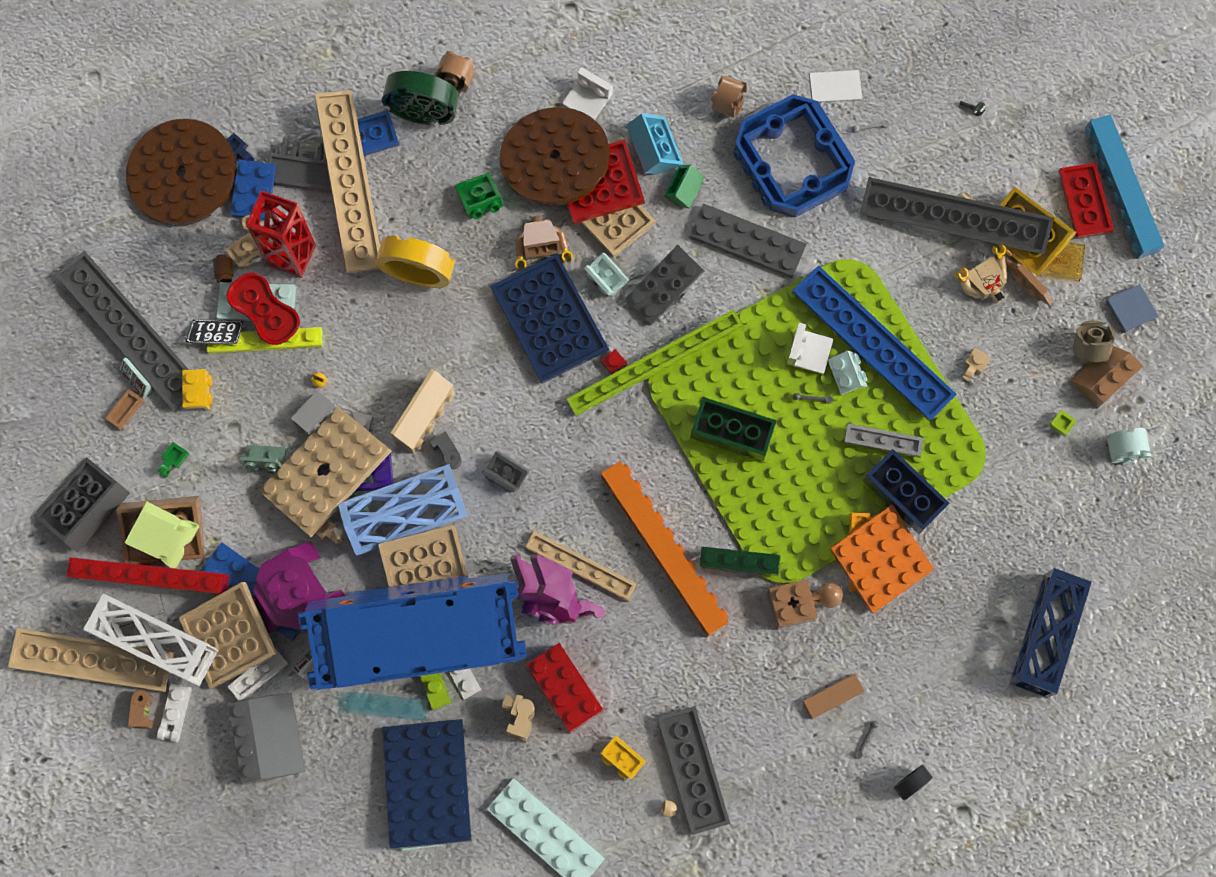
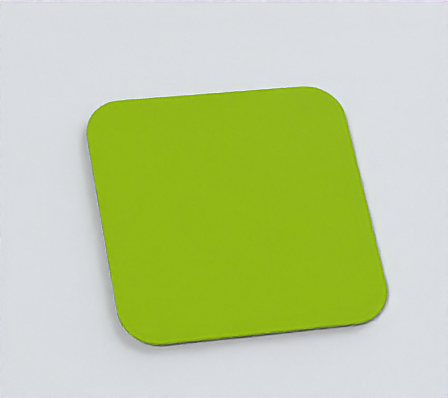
(809, 478)

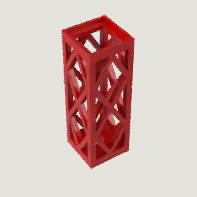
(281, 234)

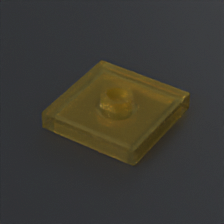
(1068, 263)

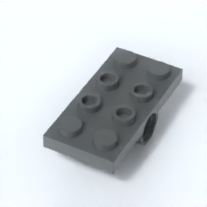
(665, 285)

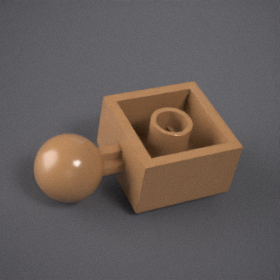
(785, 616)

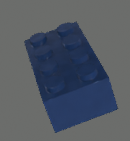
(906, 490)

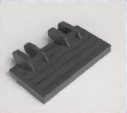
(299, 168)

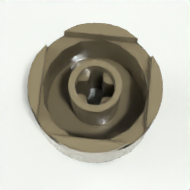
(1093, 342)

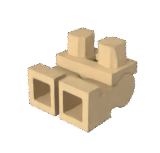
(522, 711)

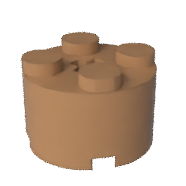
(456, 71)
(729, 97)

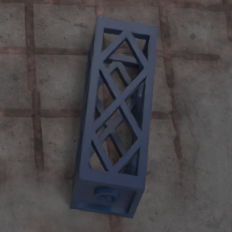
(1022, 674)

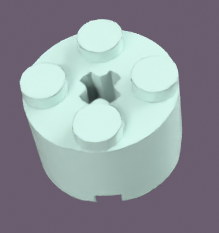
(1127, 446)

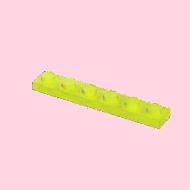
(250, 341)

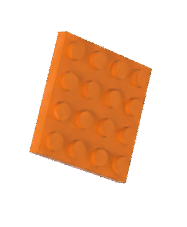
(881, 559)

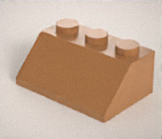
(1103, 379)

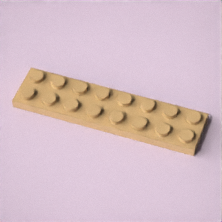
(86, 660)

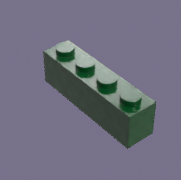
(740, 561)

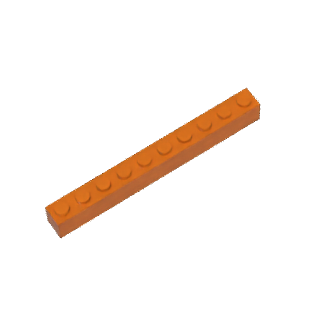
(664, 549)

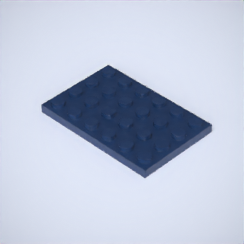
(549, 318)
(426, 784)

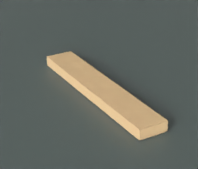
(581, 566)

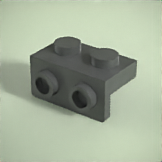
(505, 472)

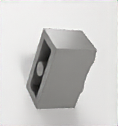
(313, 413)

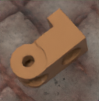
(139, 710)

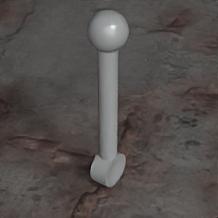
(884, 124)

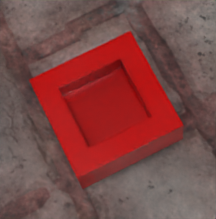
(613, 362)

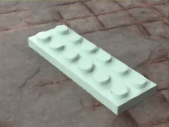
(544, 832)

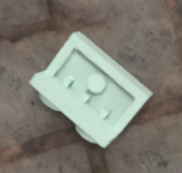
(606, 275)
(847, 372)

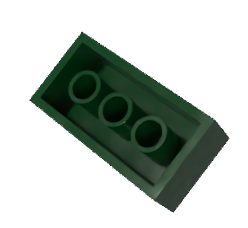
(733, 429)

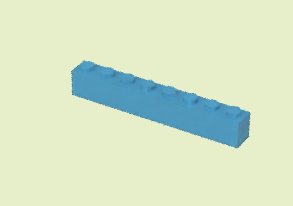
(1124, 186)

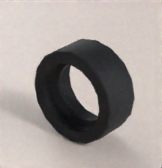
(913, 782)

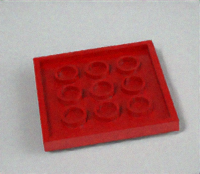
(614, 192)

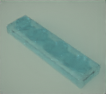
(387, 706)

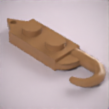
(1028, 280)

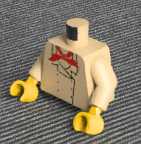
(986, 278)

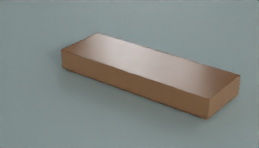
(833, 696)

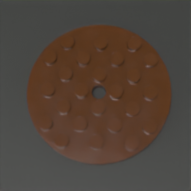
(557, 181)
(197, 192)

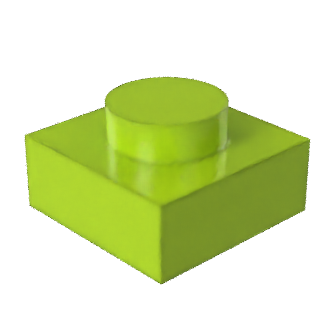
(1062, 423)

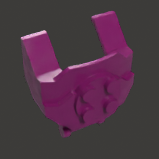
(287, 586)
(550, 592)

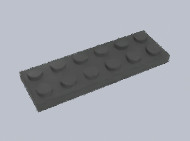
(747, 240)
(693, 770)

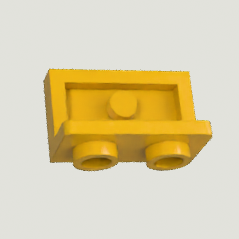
(196, 389)
(622, 758)

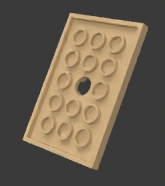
(313, 498)

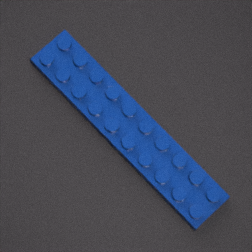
(874, 343)

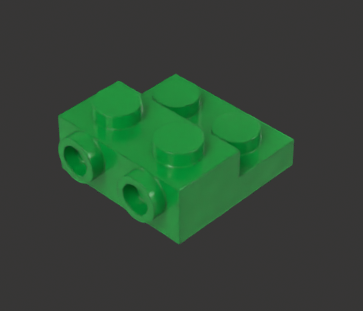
(479, 196)

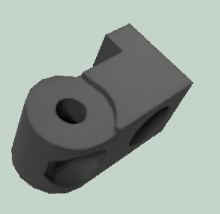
(448, 449)

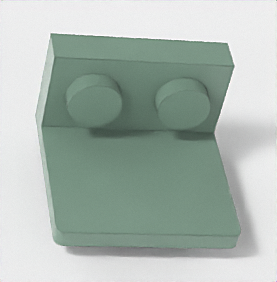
(263, 458)

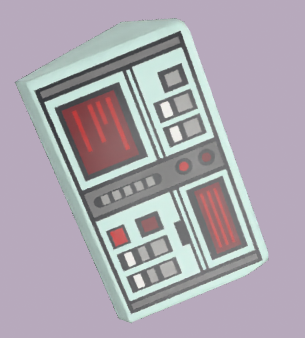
(135, 379)

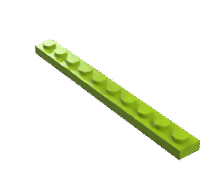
(654, 362)

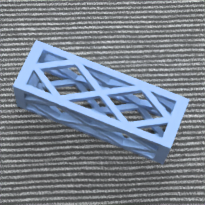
(390, 513)

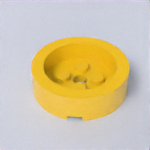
(415, 262)

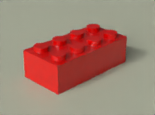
(564, 688)

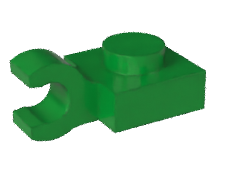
(174, 457)

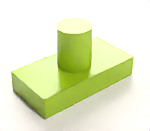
(436, 690)

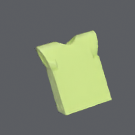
(161, 534)

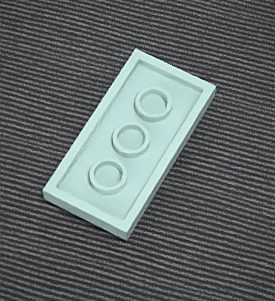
(283, 292)

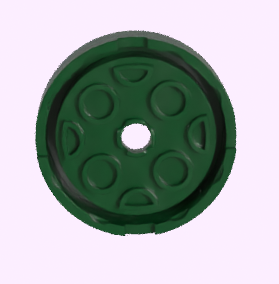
(420, 97)

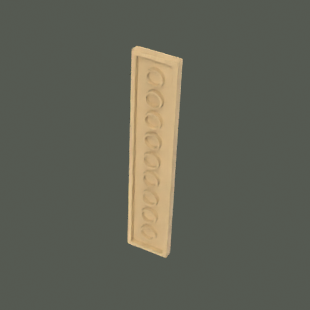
(348, 180)

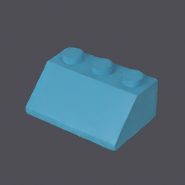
(654, 143)

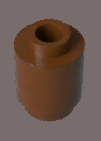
(223, 268)

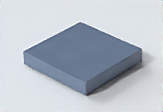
(1132, 308)

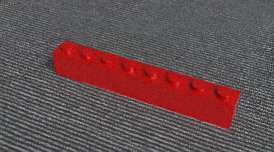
(147, 575)

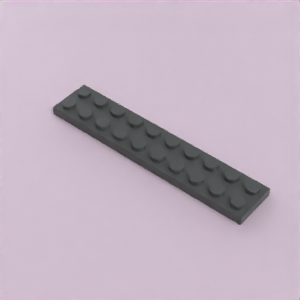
(956, 215)
(125, 327)

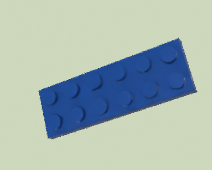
(229, 562)

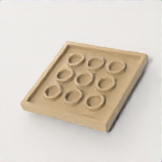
(423, 557)
(235, 629)

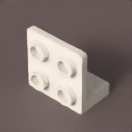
(588, 94)
(809, 350)

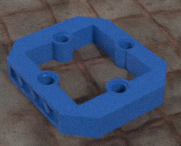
(779, 115)

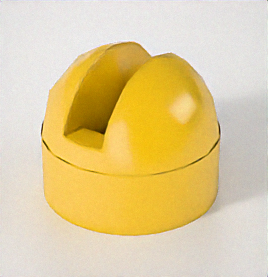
(317, 384)

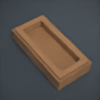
(124, 409)

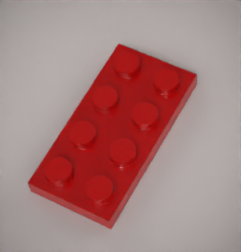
(1086, 200)

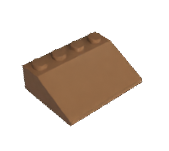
(184, 507)

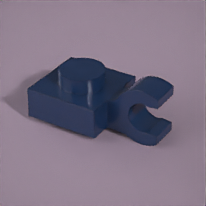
(239, 147)

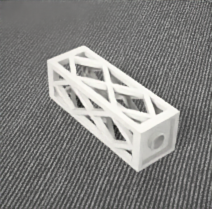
(105, 616)

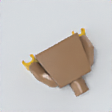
(540, 239)

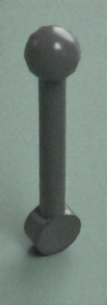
(828, 399)
(858, 754)

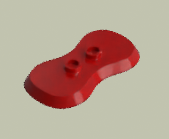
(253, 298)

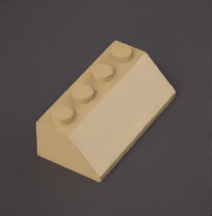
(422, 412)

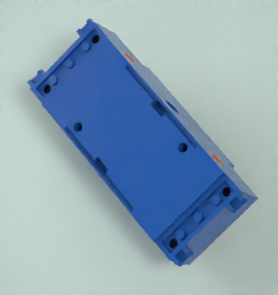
(412, 630)

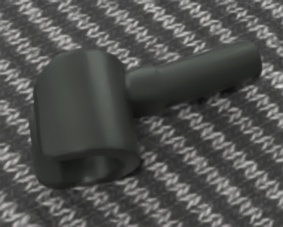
(978, 110)

